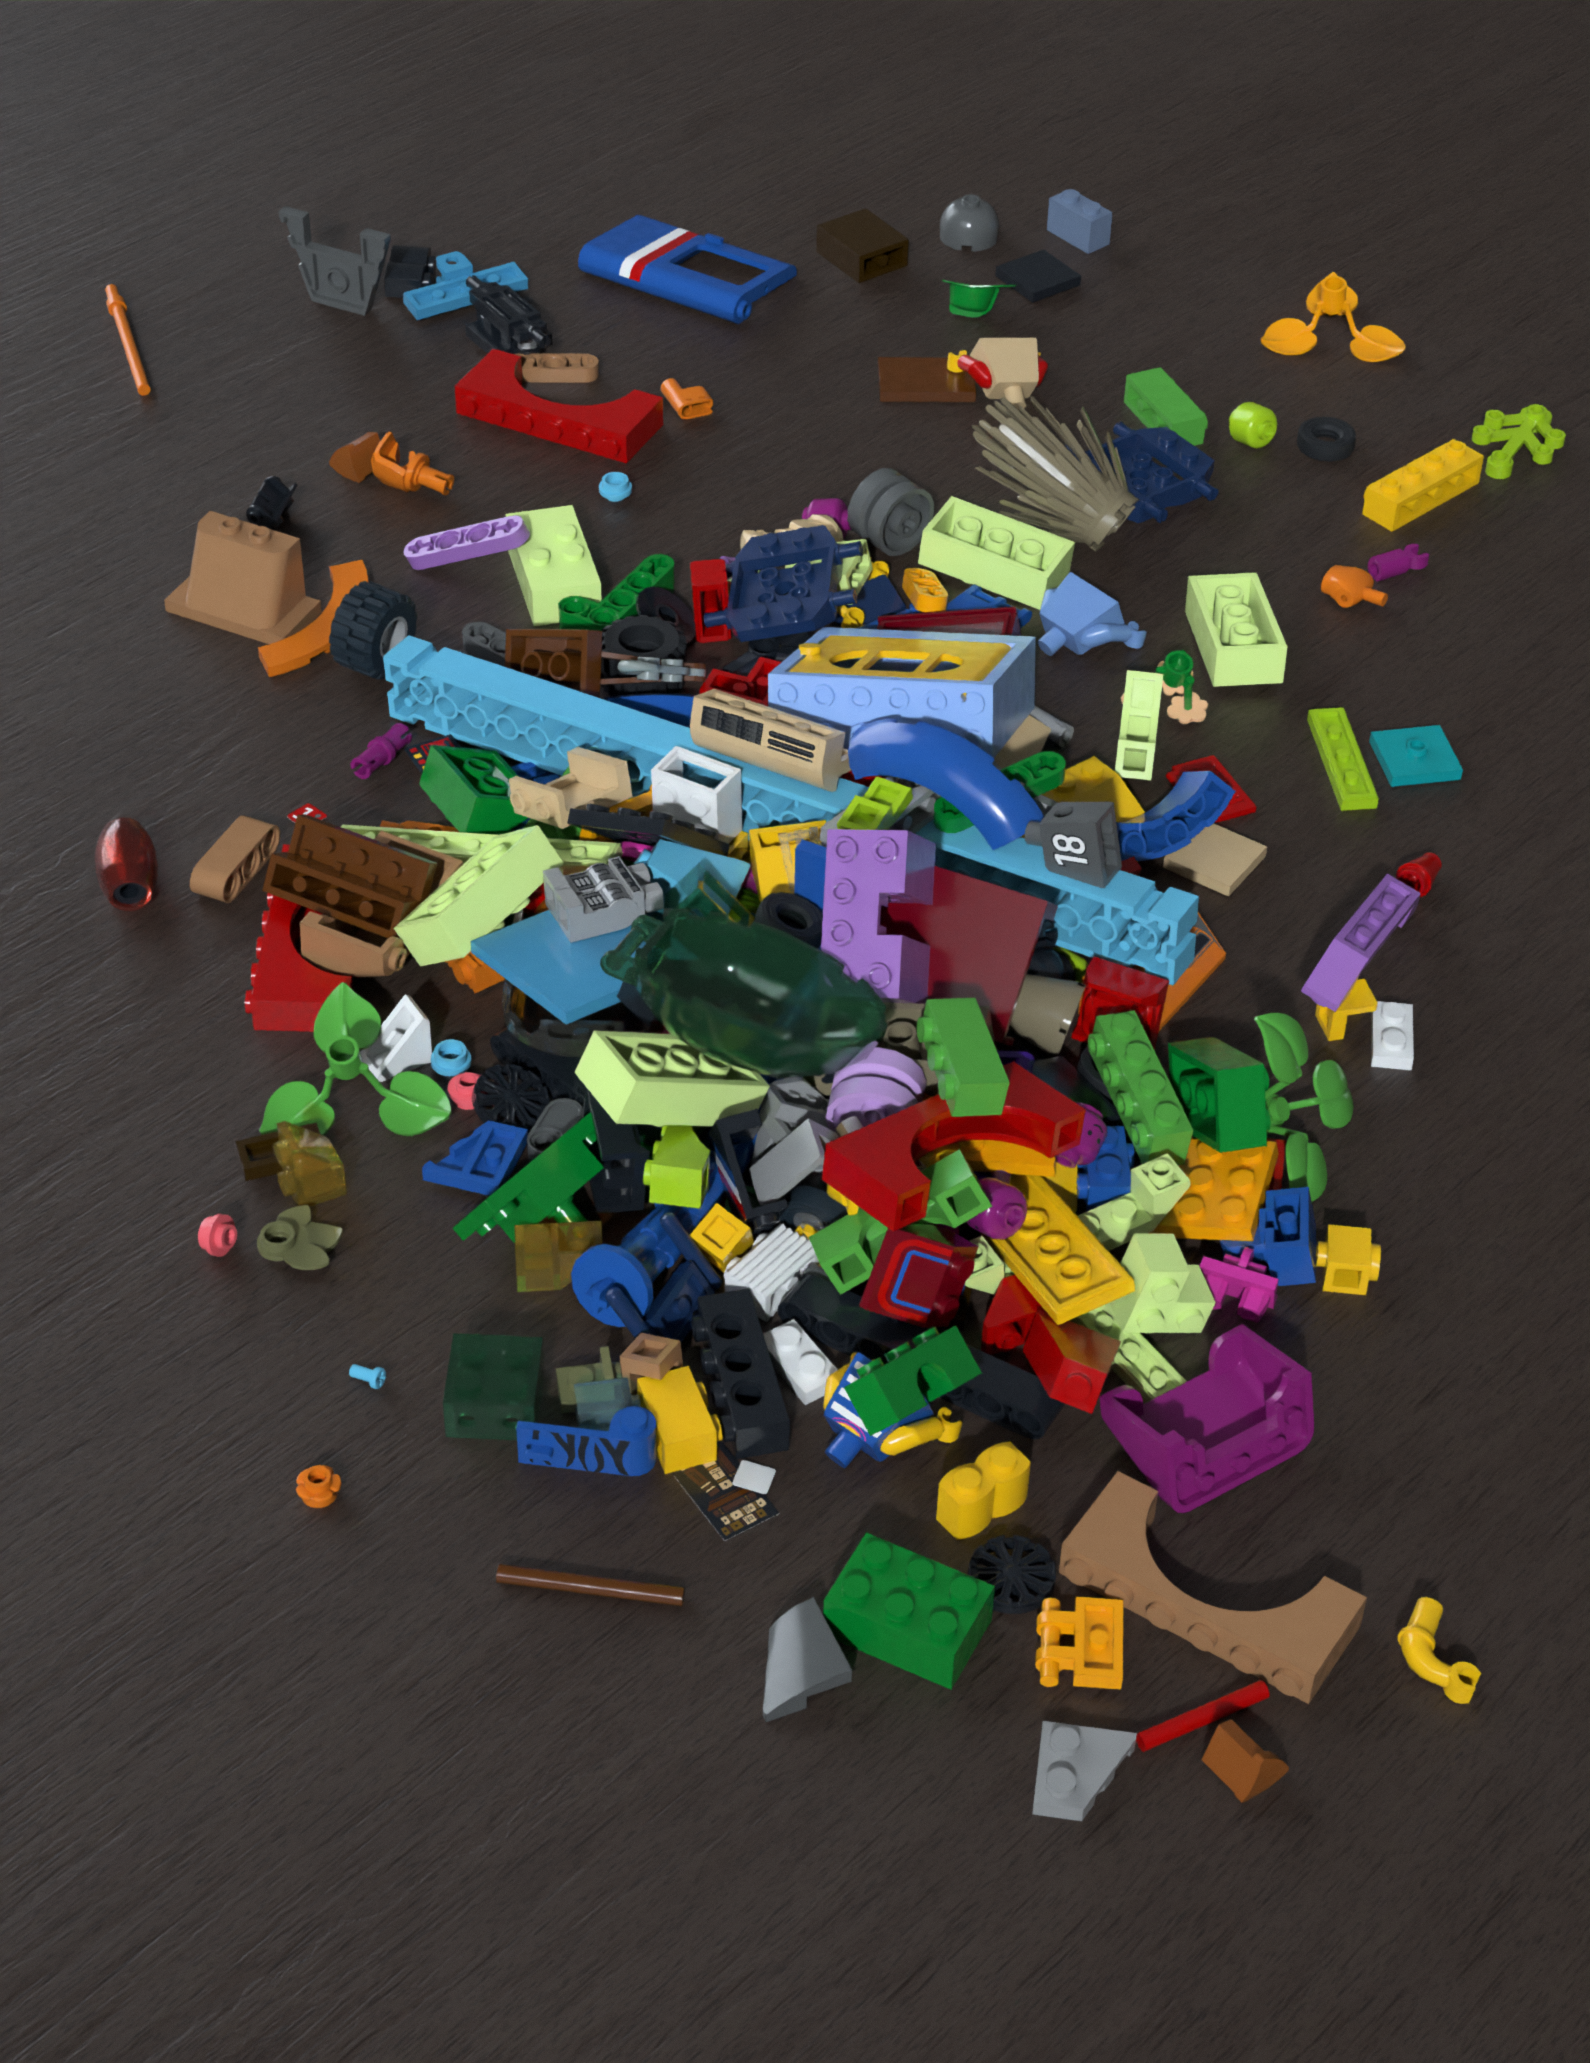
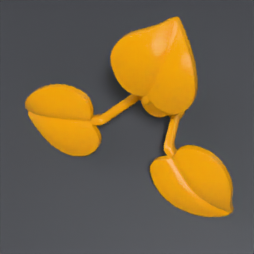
(1332, 297)

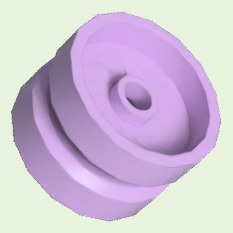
(875, 1088)

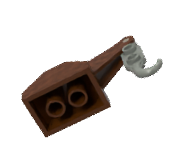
(575, 658)

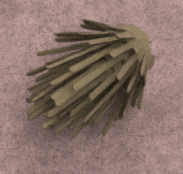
(1077, 492)

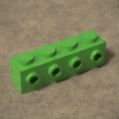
(1139, 1087)

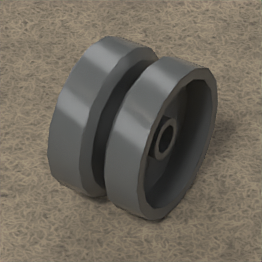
(890, 511)

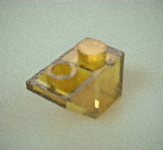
(309, 1166)
(549, 1251)

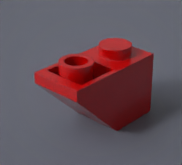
(1008, 1317)

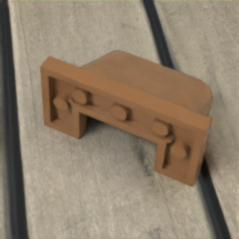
(245, 581)

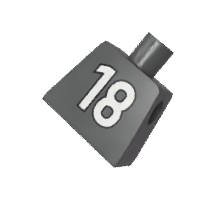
(1079, 841)

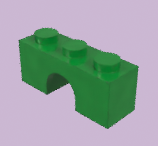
(894, 1390)

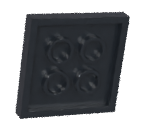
(632, 827)

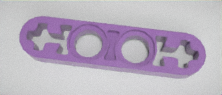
(496, 537)

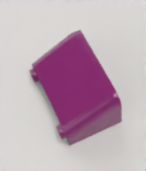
(1218, 1426)

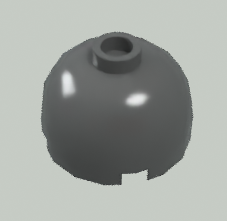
(969, 223)

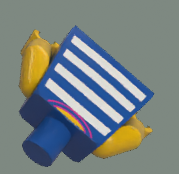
(897, 1438)

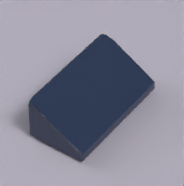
(877, 599)

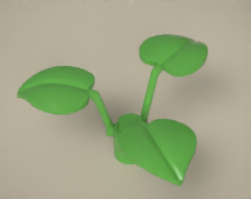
(342, 1030)
(1286, 1052)

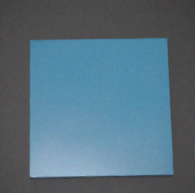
(550, 969)

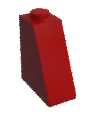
(1070, 1360)

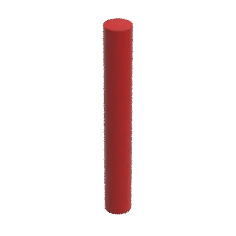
(1202, 1715)

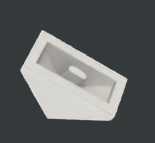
(401, 1043)

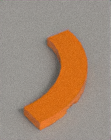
(314, 639)

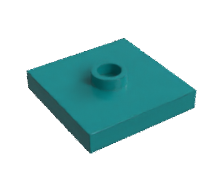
(1415, 755)

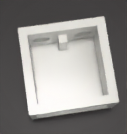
(694, 803)

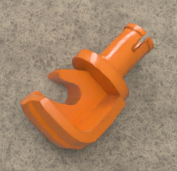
(408, 477)

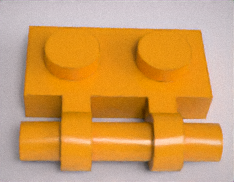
(1097, 1642)

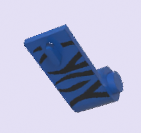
(623, 1450)

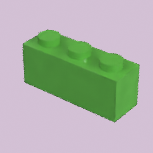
(1163, 403)
(963, 1057)

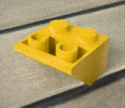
(767, 858)

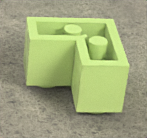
(1167, 1290)

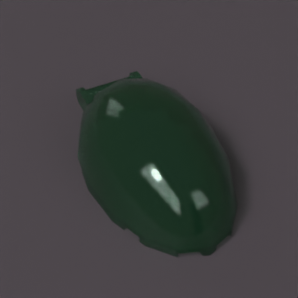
(749, 994)

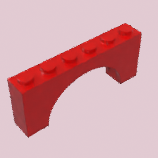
(608, 429)
(286, 986)
(878, 1161)

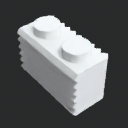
(771, 1268)

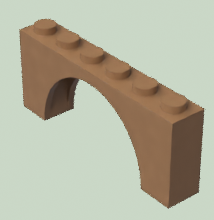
(1282, 1645)

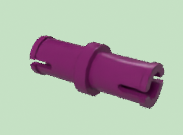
(381, 750)

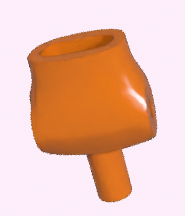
(1350, 586)

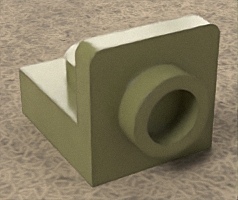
(568, 1376)

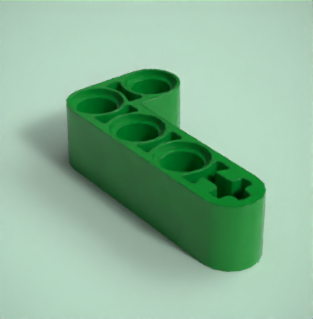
(585, 614)

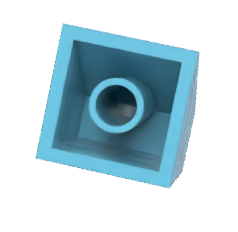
(672, 861)

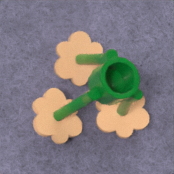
(1179, 678)

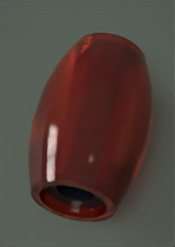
(126, 864)

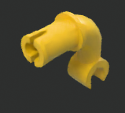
(1418, 1647)

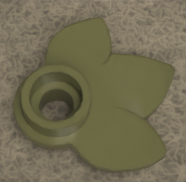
(298, 1239)

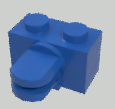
(1283, 1237)

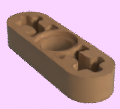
(559, 367)

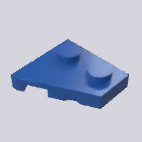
(481, 1160)

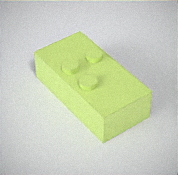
(995, 552)
(553, 563)
(1235, 629)
(478, 896)
(664, 1081)

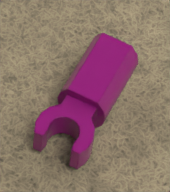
(1396, 562)

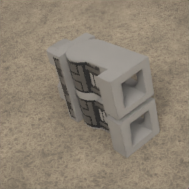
(600, 898)

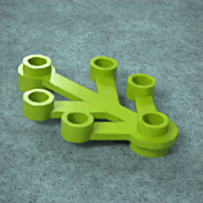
(1531, 420)

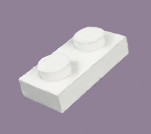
(1392, 1036)
(798, 1361)

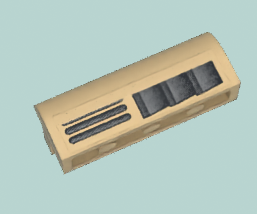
(769, 738)

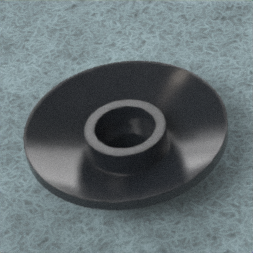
(664, 604)

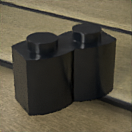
(408, 269)

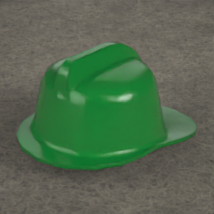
(972, 299)

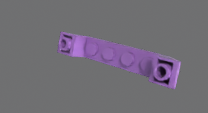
(1359, 941)

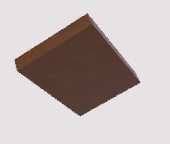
(922, 381)

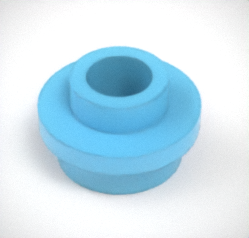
(615, 486)
(450, 1058)

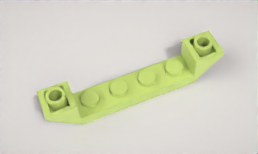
(1153, 1193)

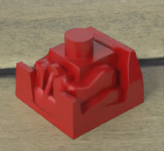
(1120, 989)

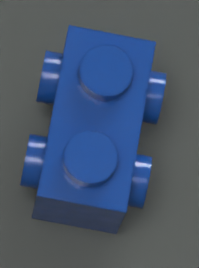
(1109, 1173)

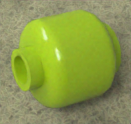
(1252, 425)

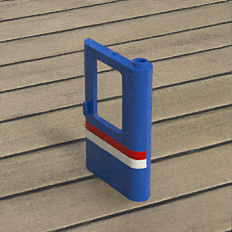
(647, 256)

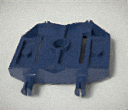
(1156, 484)
(757, 599)

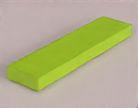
(1342, 759)

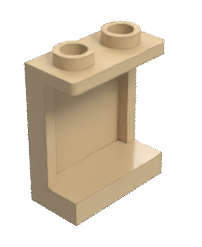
(591, 780)

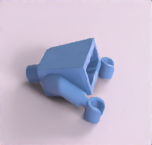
(1083, 619)

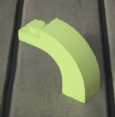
(1139, 725)

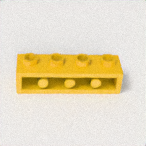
(1422, 485)

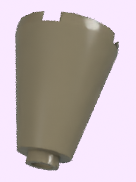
(1046, 1011)

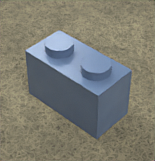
(1079, 221)

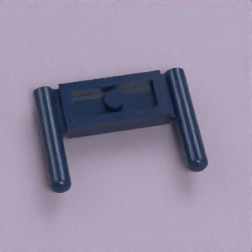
(678, 1300)

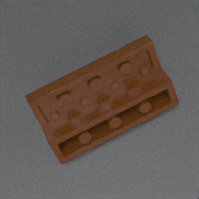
(349, 876)

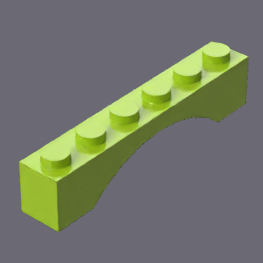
(678, 1167)

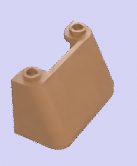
(358, 952)

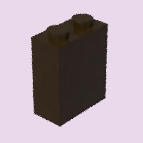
(862, 245)

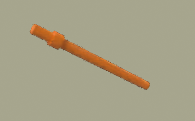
(117, 308)

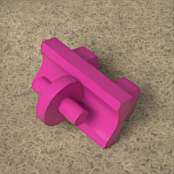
(1241, 1280)

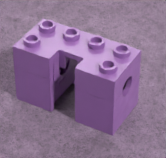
(860, 876)

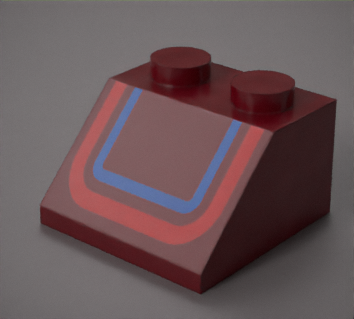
(919, 1275)

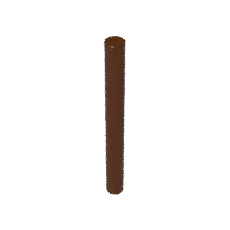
(590, 1585)

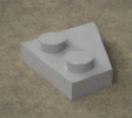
(1076, 1767)

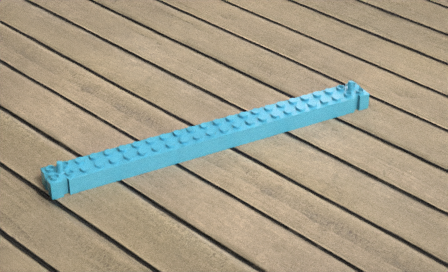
(544, 720)

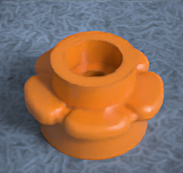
(318, 1486)

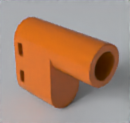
(687, 402)

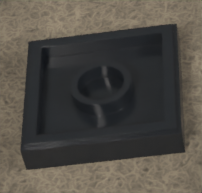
(1038, 276)

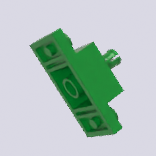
(540, 1188)

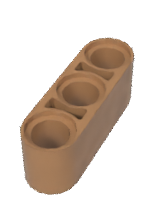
(234, 859)

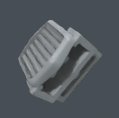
(784, 1109)

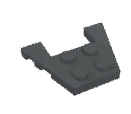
(336, 275)

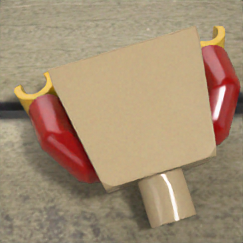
(1003, 367)

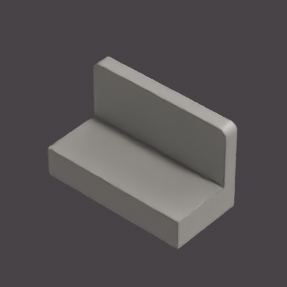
(790, 1161)

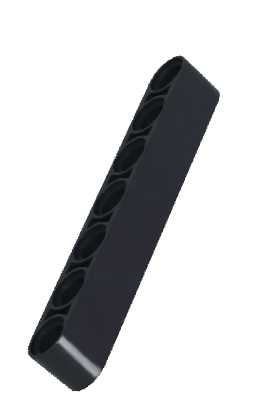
(998, 1394)

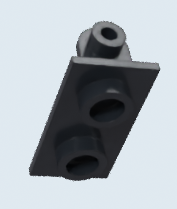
(270, 503)

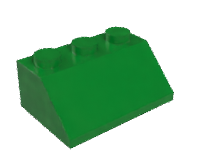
(471, 789)

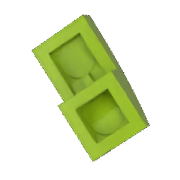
(877, 808)

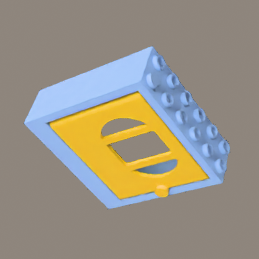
(951, 680)

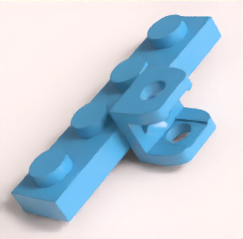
(451, 289)

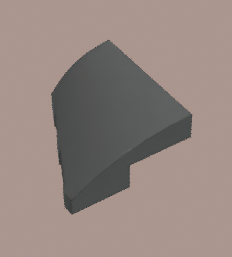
(801, 1660)

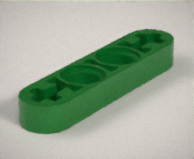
(1038, 773)

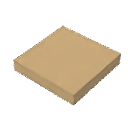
(1217, 859)

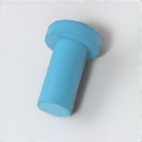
(375, 1377)

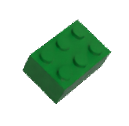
(1220, 1093)
(909, 1610)

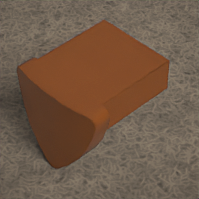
(354, 459)
(1242, 1762)

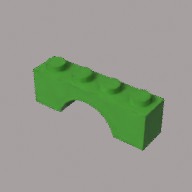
(853, 1242)

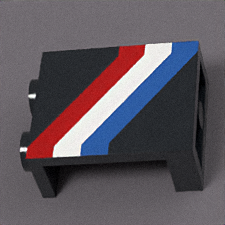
(722, 1137)

